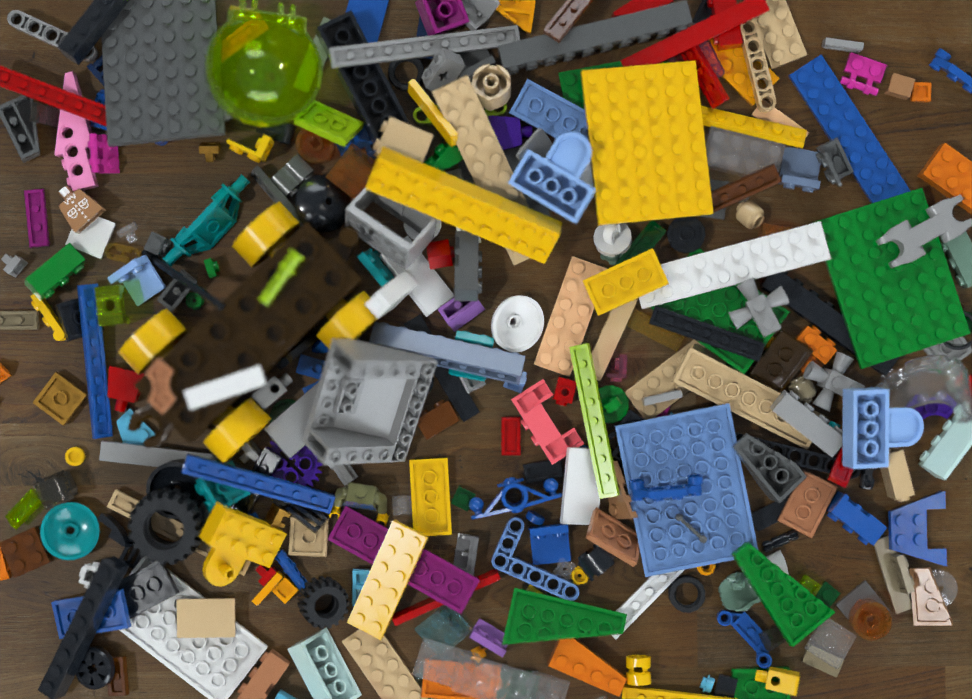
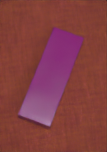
(37, 218)

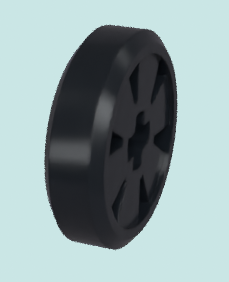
(105, 668)

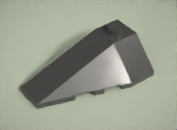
(770, 469)

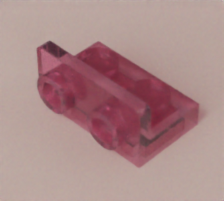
(621, 365)

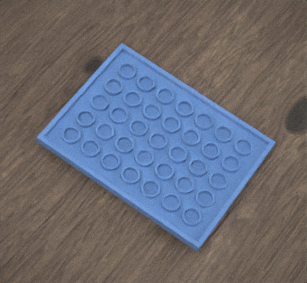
(664, 454)

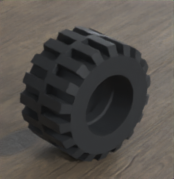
(333, 612)

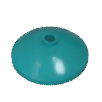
(59, 541)

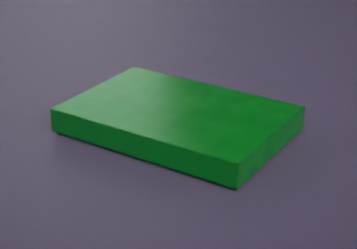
(750, 689)

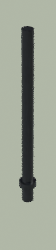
(183, 280)

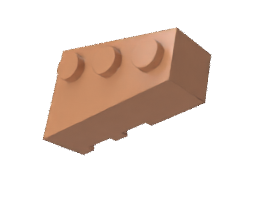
(264, 677)

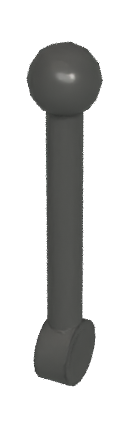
(702, 538)

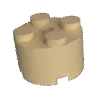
(492, 86)

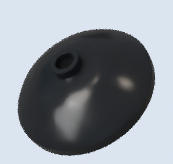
(312, 206)
(169, 475)

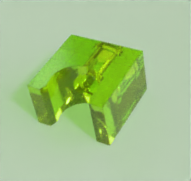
(117, 315)

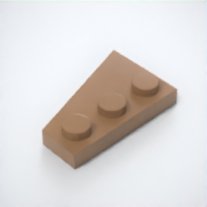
(619, 505)

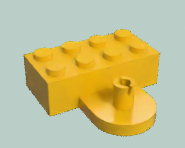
(233, 540)

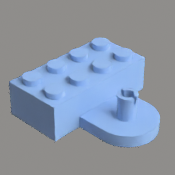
(557, 177)
(874, 427)

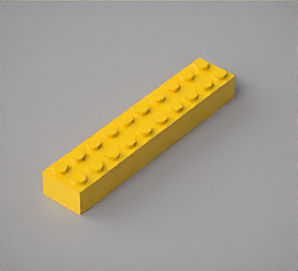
(463, 205)

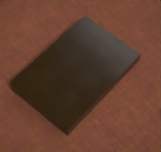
(780, 361)

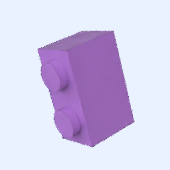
(460, 312)

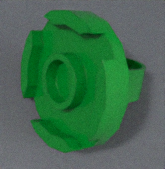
(613, 402)

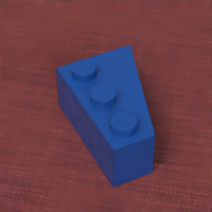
(855, 519)

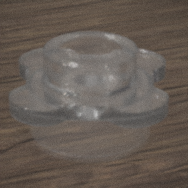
(569, 568)

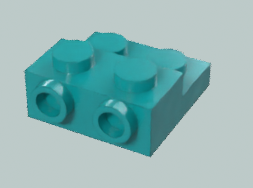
(374, 265)
(218, 492)

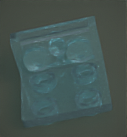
(444, 626)

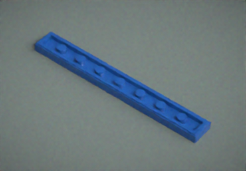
(94, 363)
(258, 483)

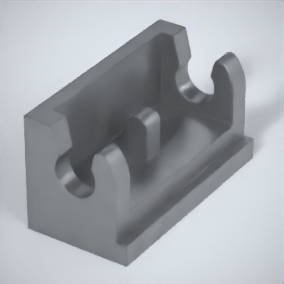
(466, 552)

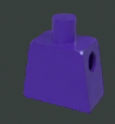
(509, 131)

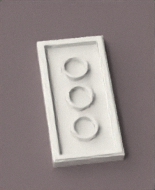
(431, 290)
(579, 488)

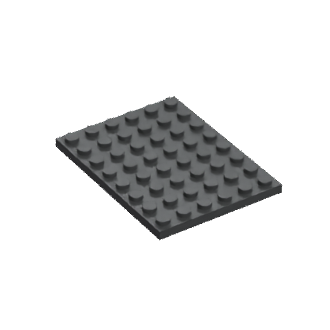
(158, 73)

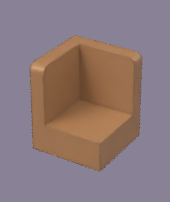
(900, 86)

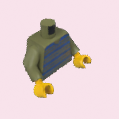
(361, 497)

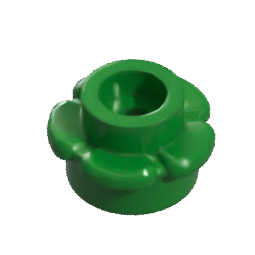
(194, 305)

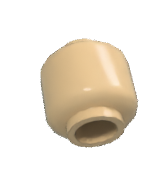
(750, 214)

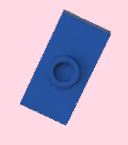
(310, 366)

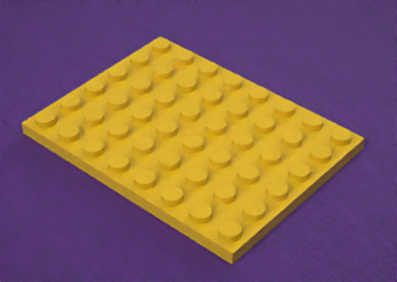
(646, 142)

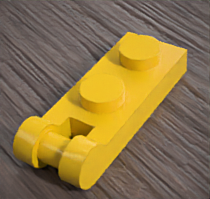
(49, 318)

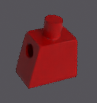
(122, 387)

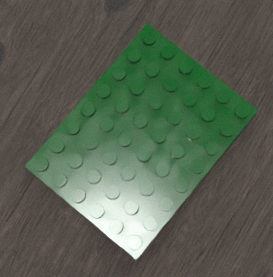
(886, 307)

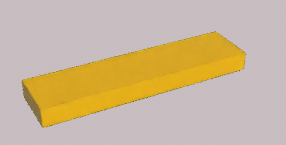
(432, 112)

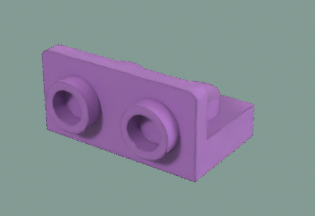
(488, 637)

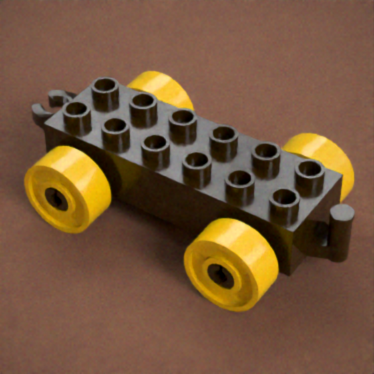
(250, 331)

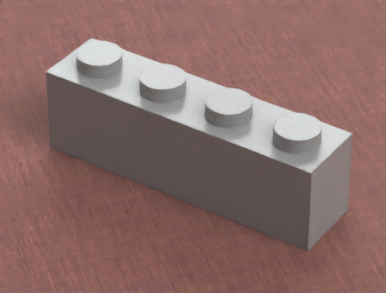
(808, 423)

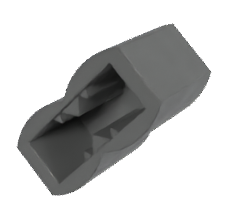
(292, 176)

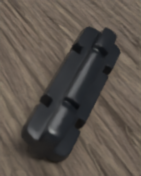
(780, 540)

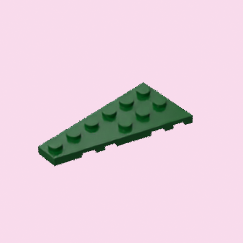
(786, 600)
(549, 618)

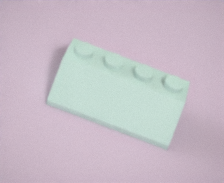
(947, 449)
(323, 667)

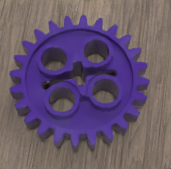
(309, 474)

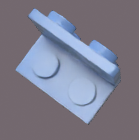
(139, 279)

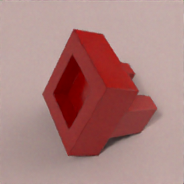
(266, 574)

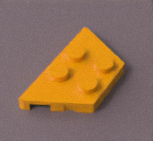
(518, 12)

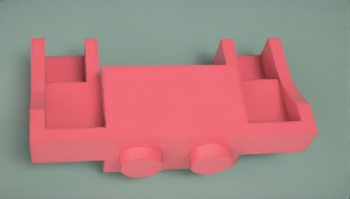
(540, 424)

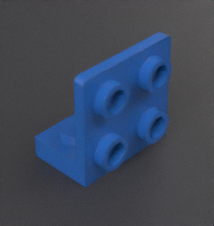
(549, 543)

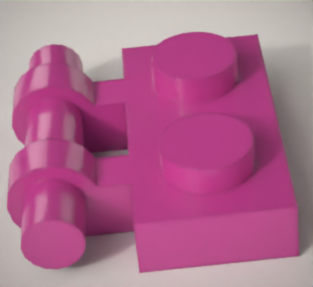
(866, 69)
(108, 156)

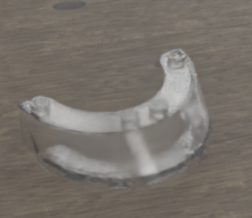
(931, 381)

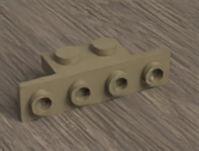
(895, 575)

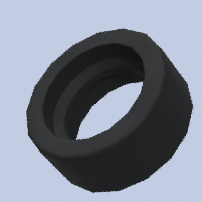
(391, 73)
(686, 579)

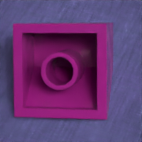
(441, 15)

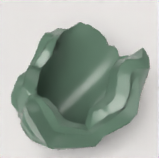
(737, 592)

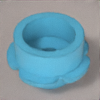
(707, 684)

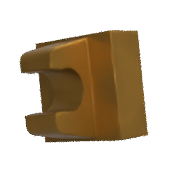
(209, 150)
(275, 516)

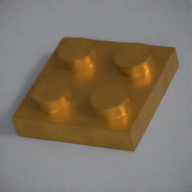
(60, 398)

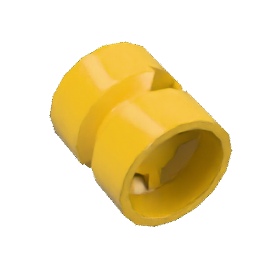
(639, 676)

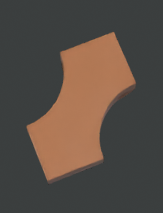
(160, 377)

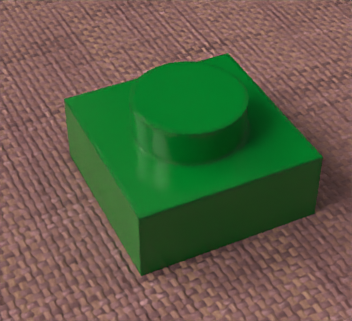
(212, 268)

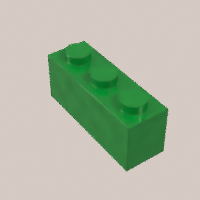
(55, 272)

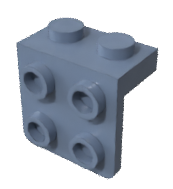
(800, 170)

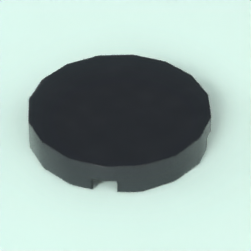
(686, 234)

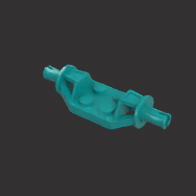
(210, 224)

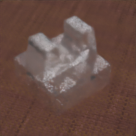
(128, 232)
(402, 505)

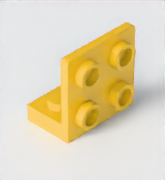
(264, 146)

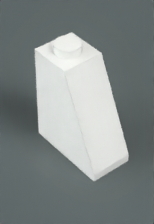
(391, 294)

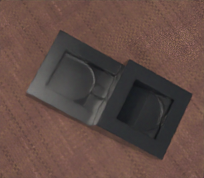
(118, 532)

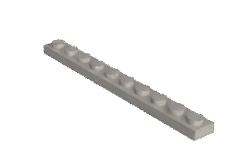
(421, 46)

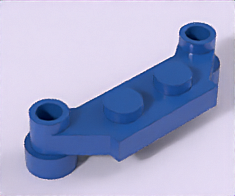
(953, 72)
(658, 493)
(749, 631)

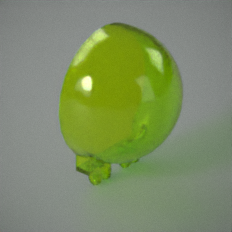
(263, 66)

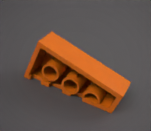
(584, 664)

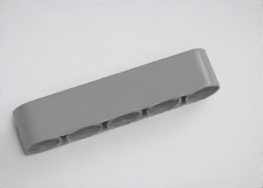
(44, 31)

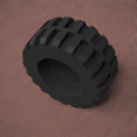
(151, 544)

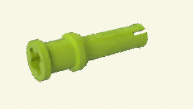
(286, 268)

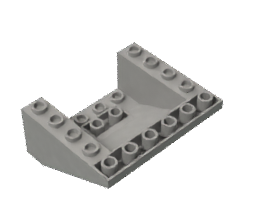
(367, 403)

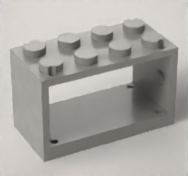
(382, 238)

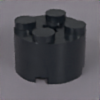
(595, 562)

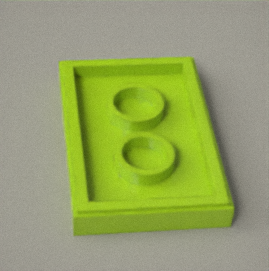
(329, 123)

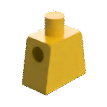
(788, 680)

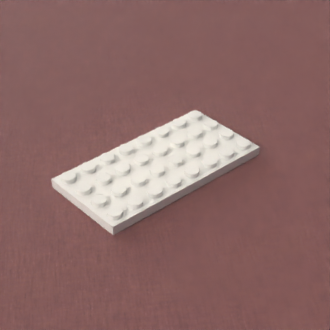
(207, 664)

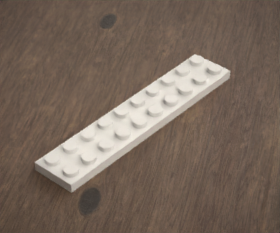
(739, 263)

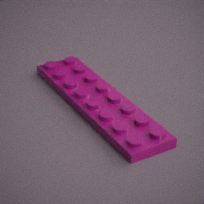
(431, 574)

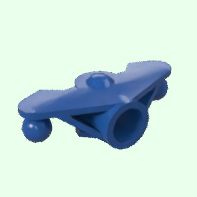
(550, 485)

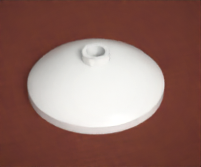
(526, 324)

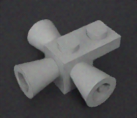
(759, 308)
(831, 380)

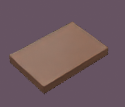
(807, 504)
(613, 537)

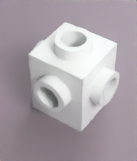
(86, 573)

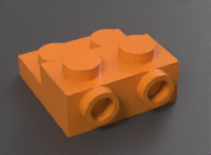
(822, 348)

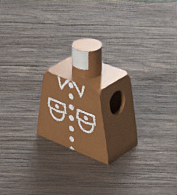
(79, 208)

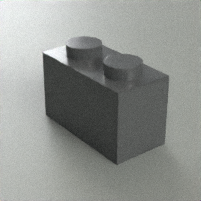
(175, 292)

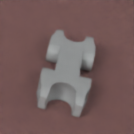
(911, 239)

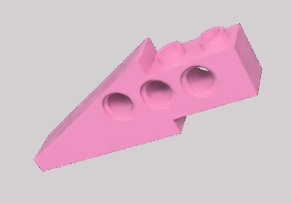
(79, 139)

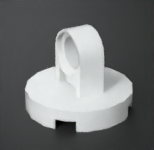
(612, 239)

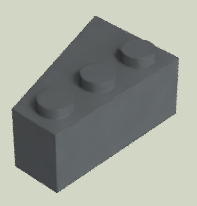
(23, 133)
(466, 267)

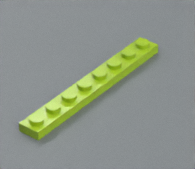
(594, 421)

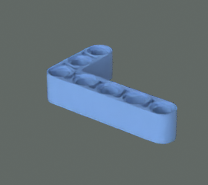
(528, 568)

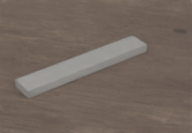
(141, 455)

